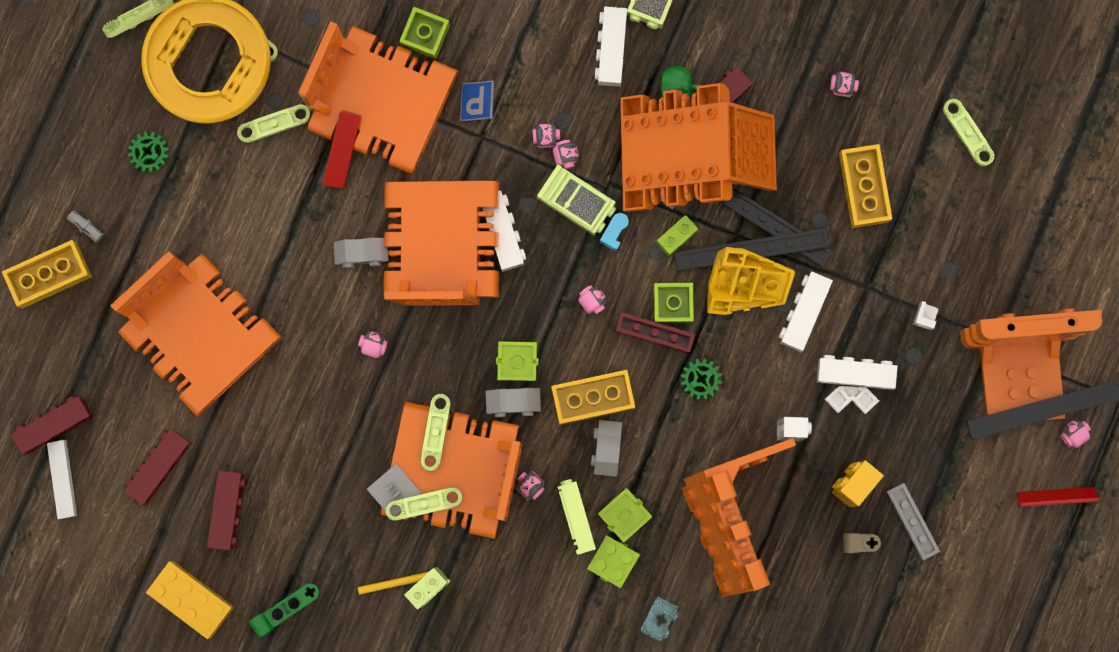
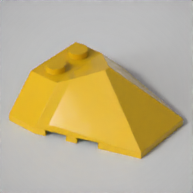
(746, 281)

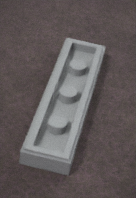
(913, 521)

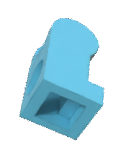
(616, 226)

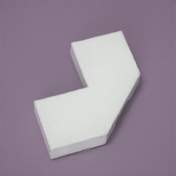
(843, 395)

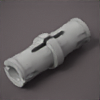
(85, 226)

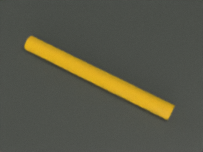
(391, 583)

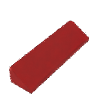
(341, 149)
(1056, 496)

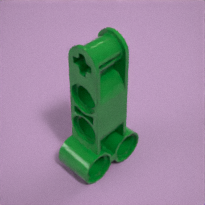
(264, 623)

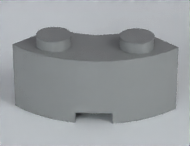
(360, 251)
(513, 401)
(607, 449)

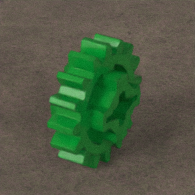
(152, 146)
(695, 371)

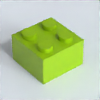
(424, 33)
(673, 303)

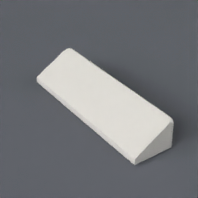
(62, 479)

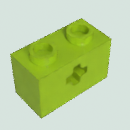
(677, 236)

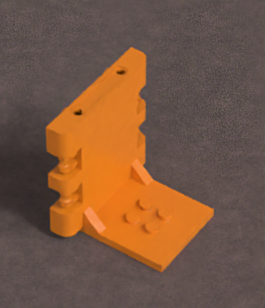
(392, 99)
(693, 147)
(441, 242)
(193, 328)
(1023, 355)
(473, 464)
(722, 529)

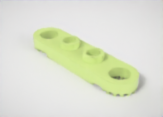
(135, 16)
(273, 123)
(968, 132)
(435, 432)
(424, 504)

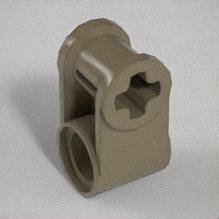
(857, 543)

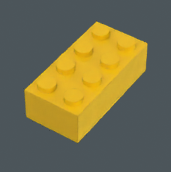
(865, 186)
(46, 274)
(593, 397)
(857, 483)
(190, 599)

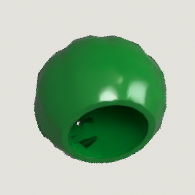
(678, 79)

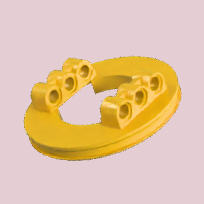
(169, 38)

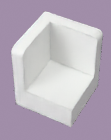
(925, 316)

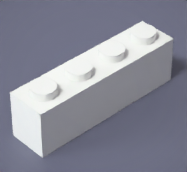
(612, 46)
(508, 251)
(806, 311)
(857, 373)
(793, 427)

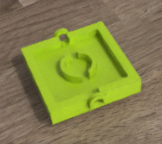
(517, 361)
(625, 515)
(613, 561)

